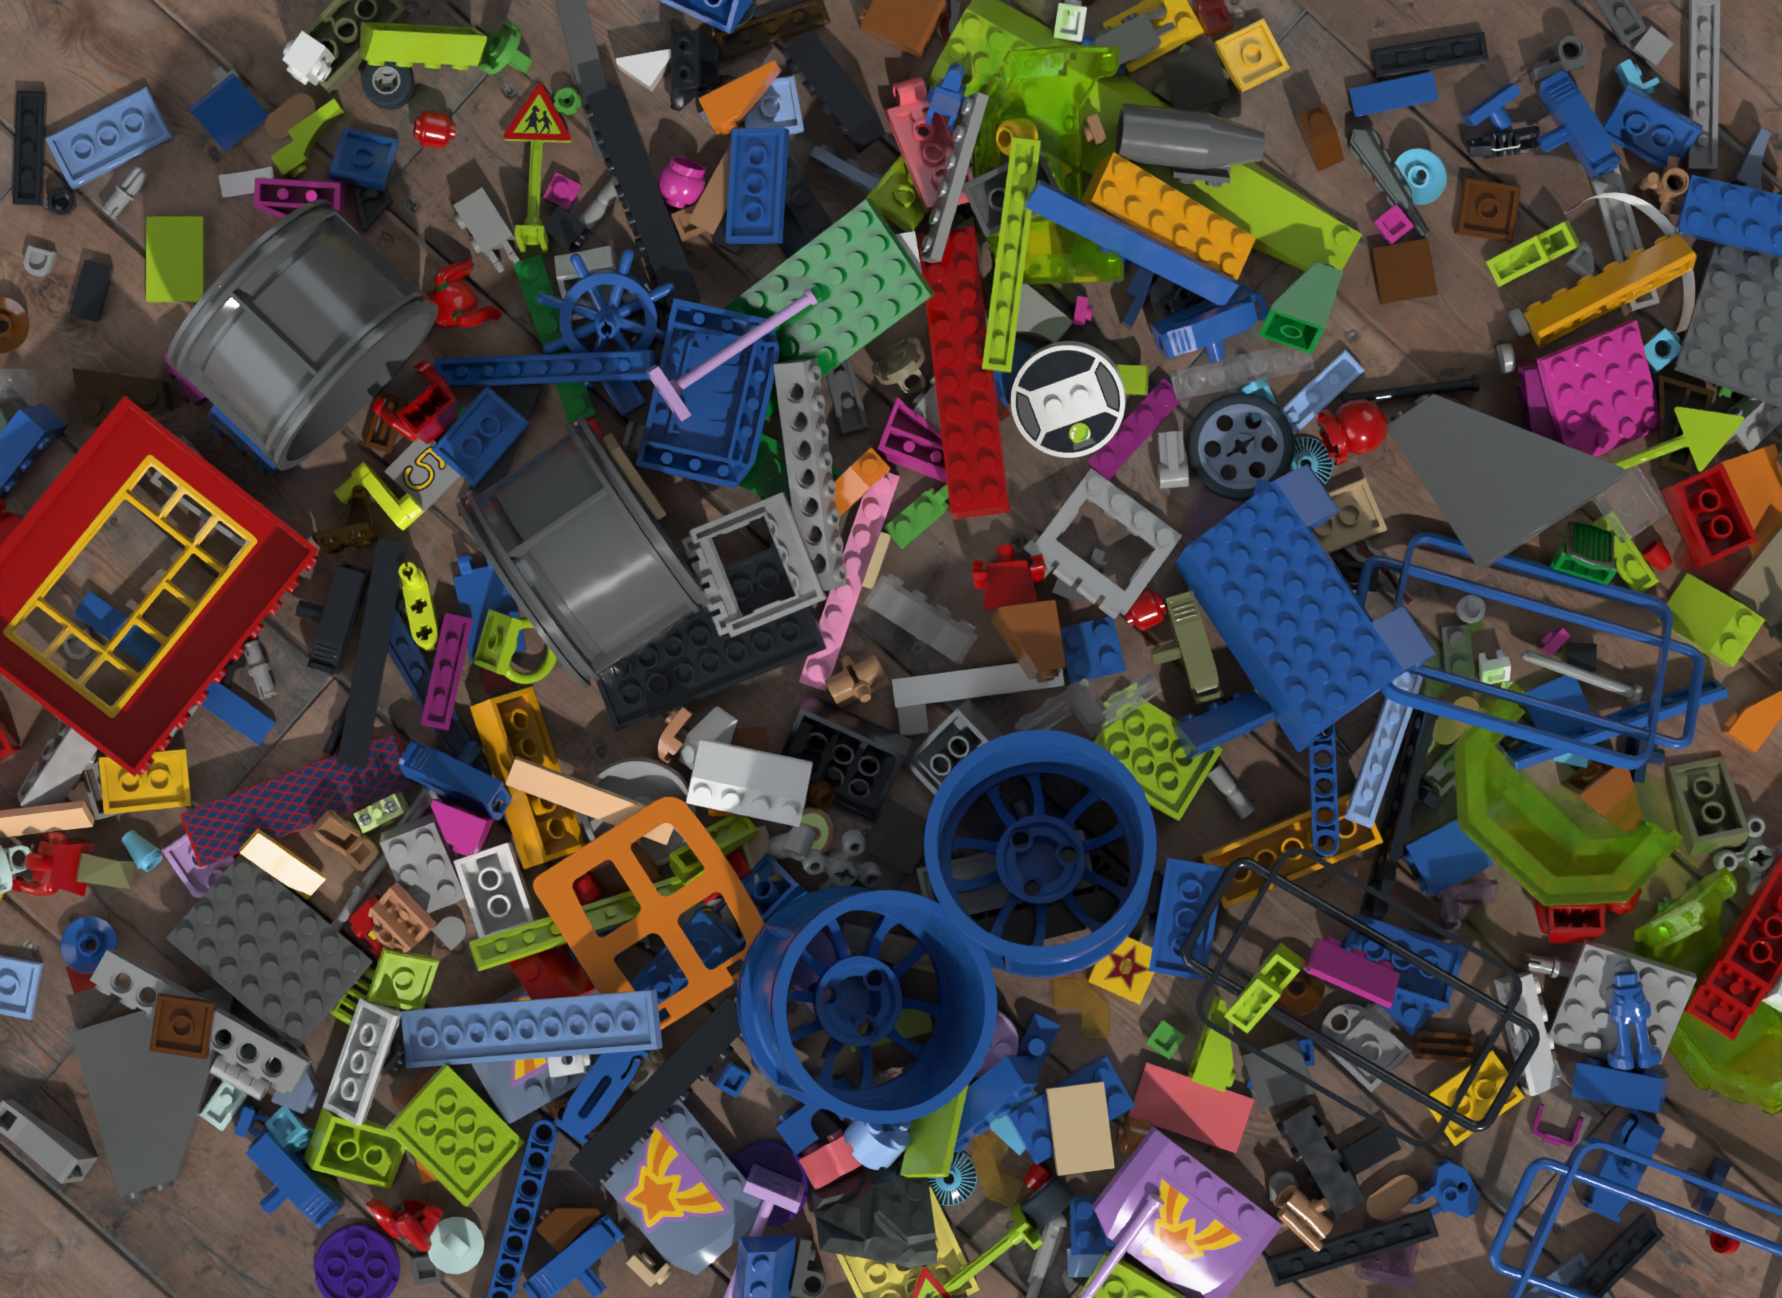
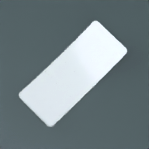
(242, 182)

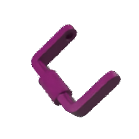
(1553, 1138)

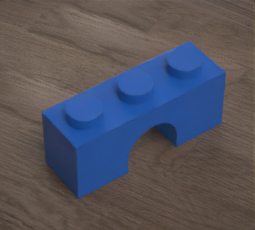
(797, 1125)

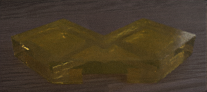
(1078, 994)
(986, 1161)

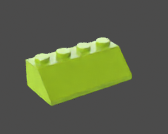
(421, 44)

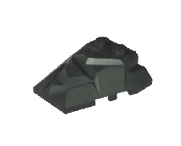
(878, 1217)

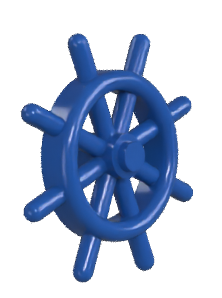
(608, 317)

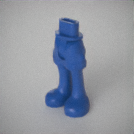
(1628, 1007)

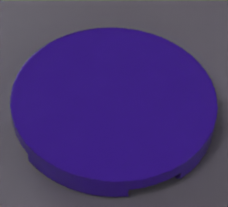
(779, 1159)
(357, 1264)

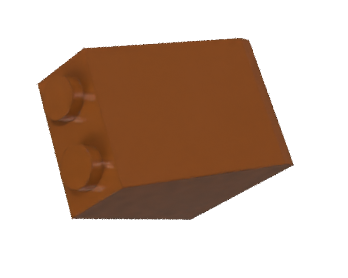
(904, 23)
(1033, 638)

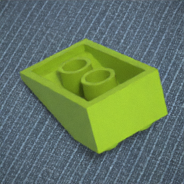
(1712, 620)
(1213, 1057)
(354, 1151)

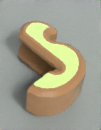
(822, 824)
(346, 839)

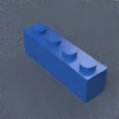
(994, 1095)

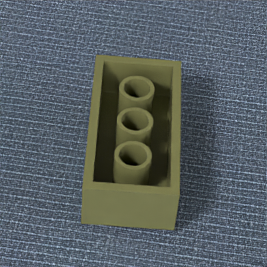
(340, 31)

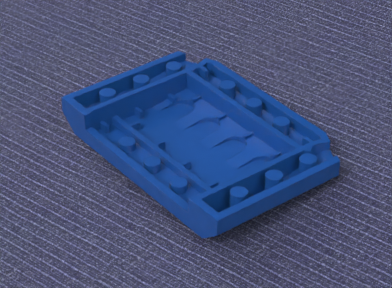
(725, 405)

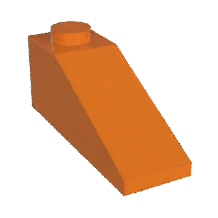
(734, 101)
(858, 480)
(1754, 721)

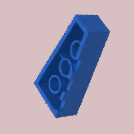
(24, 442)

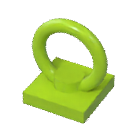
(499, 644)

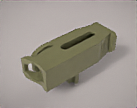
(1191, 647)

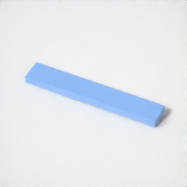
(1381, 755)

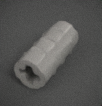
(237, 1077)

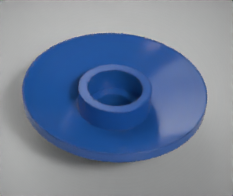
(77, 938)

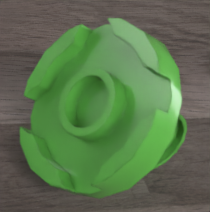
(502, 50)

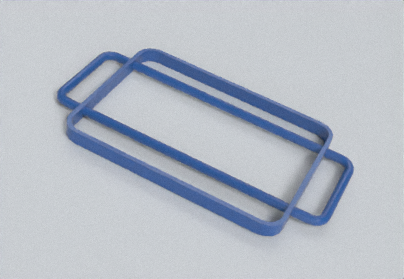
(1526, 732)
(1571, 1171)

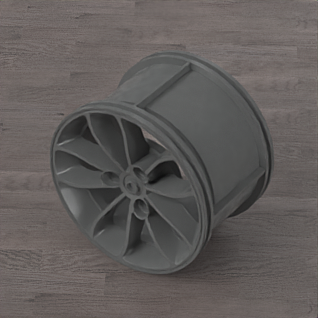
(301, 333)
(582, 553)

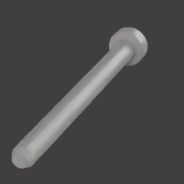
(1632, 692)

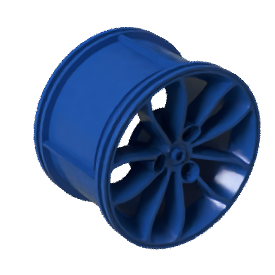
(1029, 756)
(962, 1017)

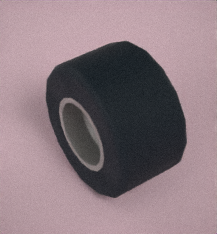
(379, 87)
(1047, 1201)

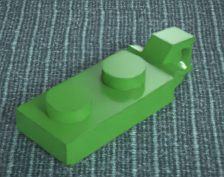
(918, 516)

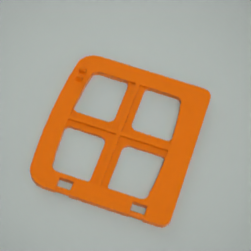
(658, 912)

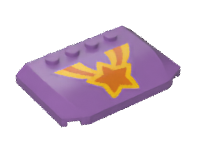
(1201, 1234)

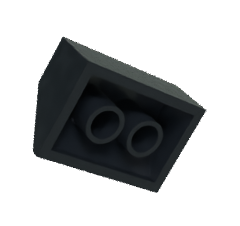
(802, 213)

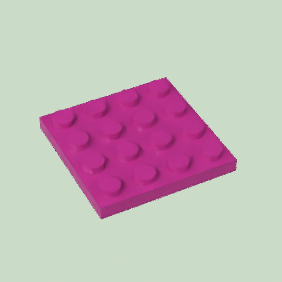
(1601, 391)

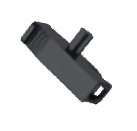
(336, 618)

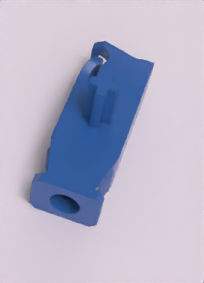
(1576, 126)
(1208, 324)
(455, 777)
(598, 1093)
(1634, 1134)
(293, 1180)
(576, 1261)

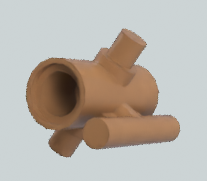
(1658, 185)
(856, 681)
(1304, 1216)

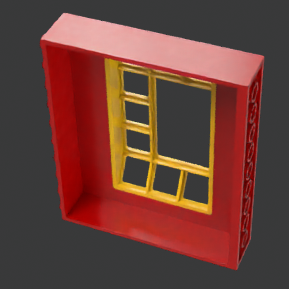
(207, 636)

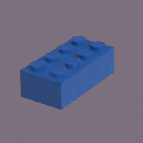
(1731, 216)
(1032, 1116)

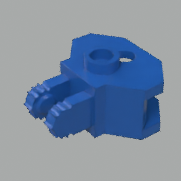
(947, 95)
(1445, 1193)

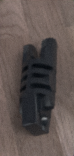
(1504, 143)

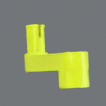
(402, 511)
(414, 591)

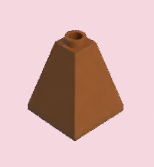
(1608, 793)

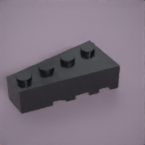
(835, 91)
(1319, 1157)

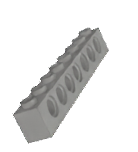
(801, 462)
(293, 1062)

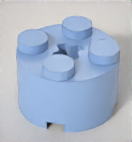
(877, 1143)

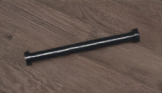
(1415, 390)

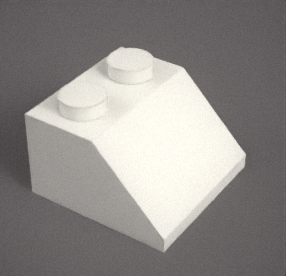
(595, 260)

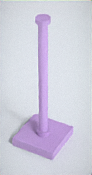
(673, 389)
(773, 1190)
(1122, 1246)

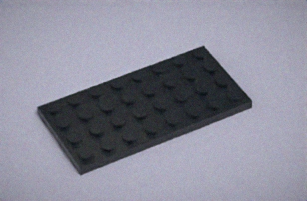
(694, 661)

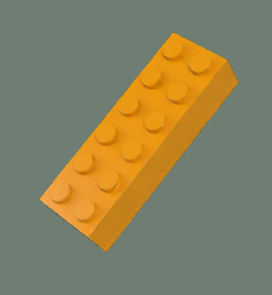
(1167, 215)
(1292, 832)

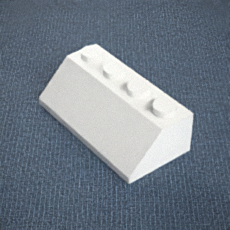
(749, 782)
(362, 1061)
(1541, 1070)

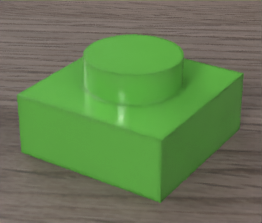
(1165, 1039)

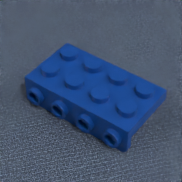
(1412, 982)

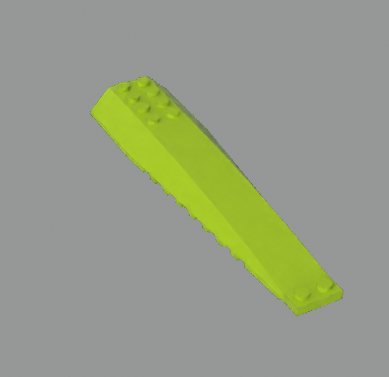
(1255, 200)

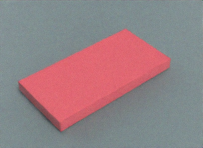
(1191, 1108)

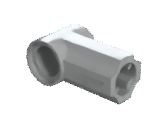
(1172, 465)
(793, 844)

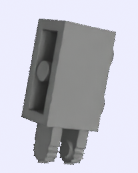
(486, 226)

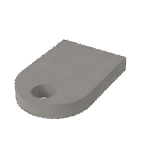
(1366, 1037)

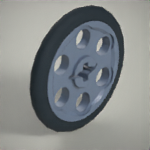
(1237, 406)

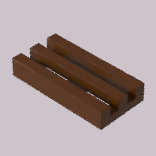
(374, 421)
(1468, 1048)

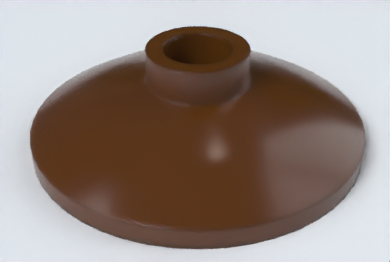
(17, 323)
(1304, 999)

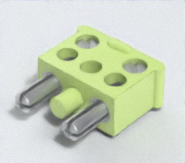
(381, 812)

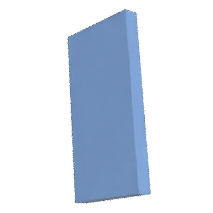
(109, 138)

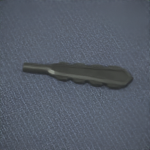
(1377, 162)

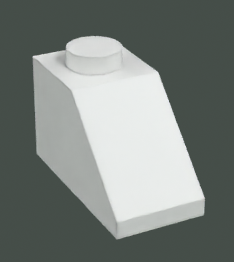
(715, 726)

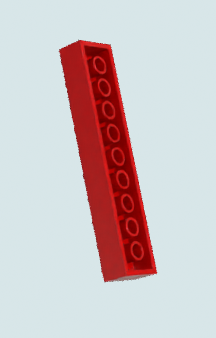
(963, 389)

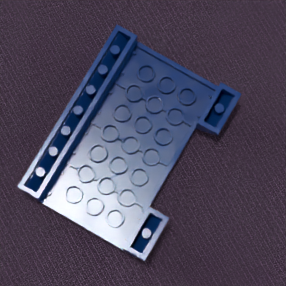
(1293, 611)

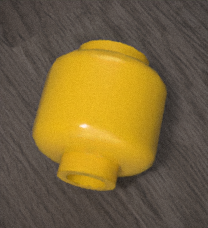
(1015, 128)

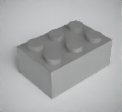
(423, 863)

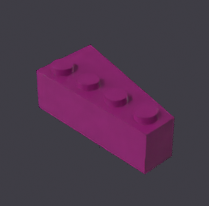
(1533, 397)

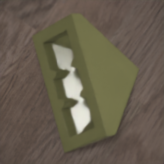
(105, 870)

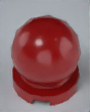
(1354, 429)

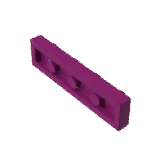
(1135, 430)
(446, 671)

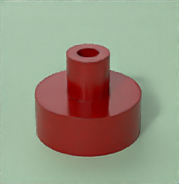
(1723, 1244)

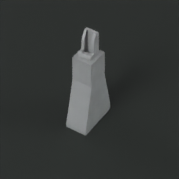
(44, 1144)

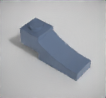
(1749, 169)

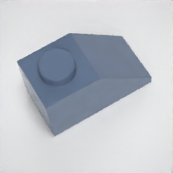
(304, 1096)

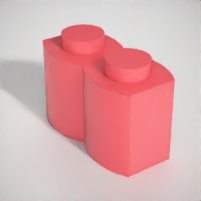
(829, 1160)

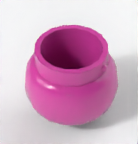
(682, 182)

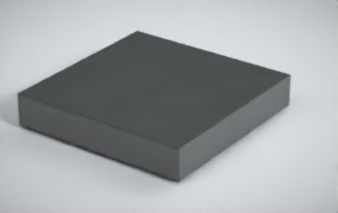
(1273, 1084)

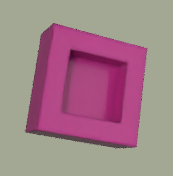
(562, 191)
(1393, 224)
(1082, 312)
(1553, 641)

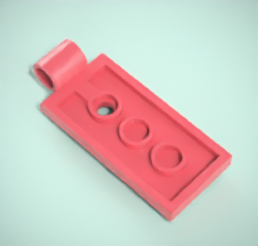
(922, 154)

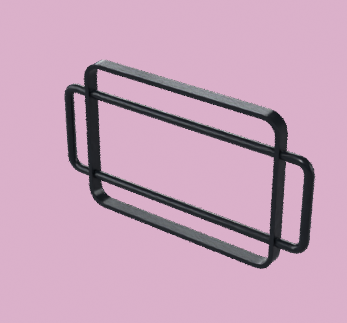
(1447, 1111)

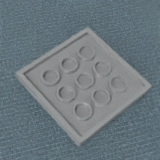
(1583, 1012)

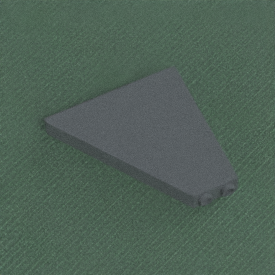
(1494, 477)
(143, 1097)

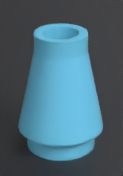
(142, 851)

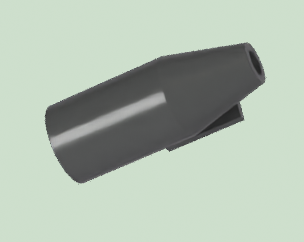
(1189, 141)

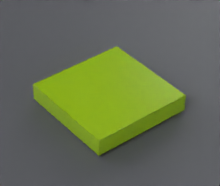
(402, 979)

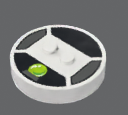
(1068, 399)

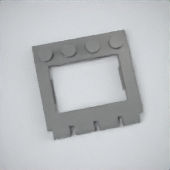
(1128, 512)
(790, 549)

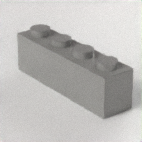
(59, 770)

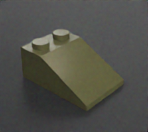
(1707, 806)

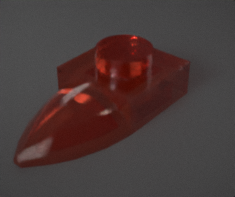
(1213, 17)

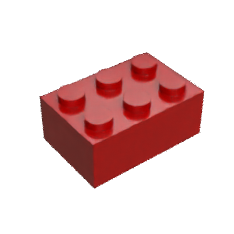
(1709, 515)

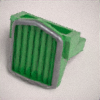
(1586, 553)

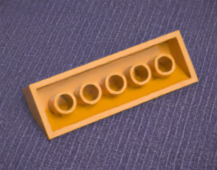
(1610, 289)
(513, 728)

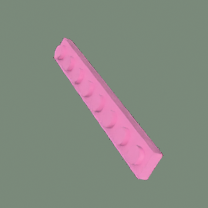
(843, 600)

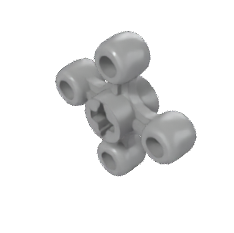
(1742, 858)
(841, 864)

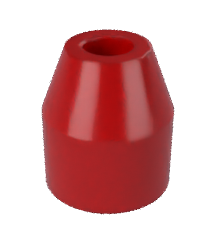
(1657, 555)
(1038, 1175)

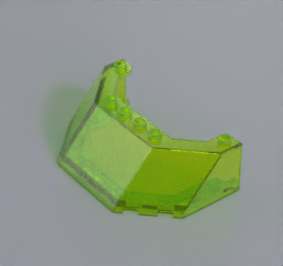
(1049, 90)
(1534, 837)
(1688, 938)

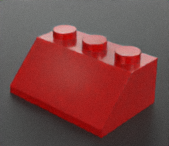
(552, 974)

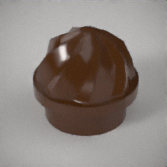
(820, 794)

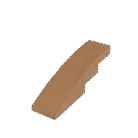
(714, 199)

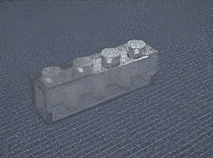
(921, 619)

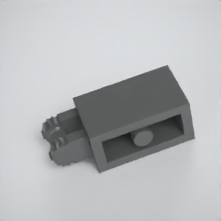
(1135, 36)

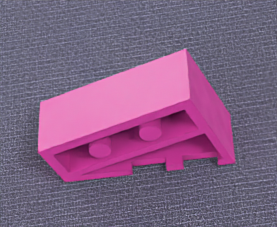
(286, 195)
(912, 443)

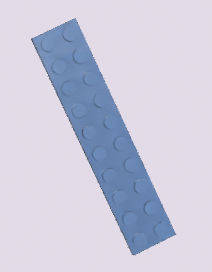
(532, 1029)

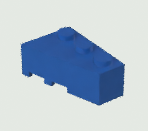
(1620, 1087)

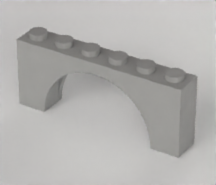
(1035, 318)

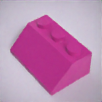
(462, 826)
(1352, 970)

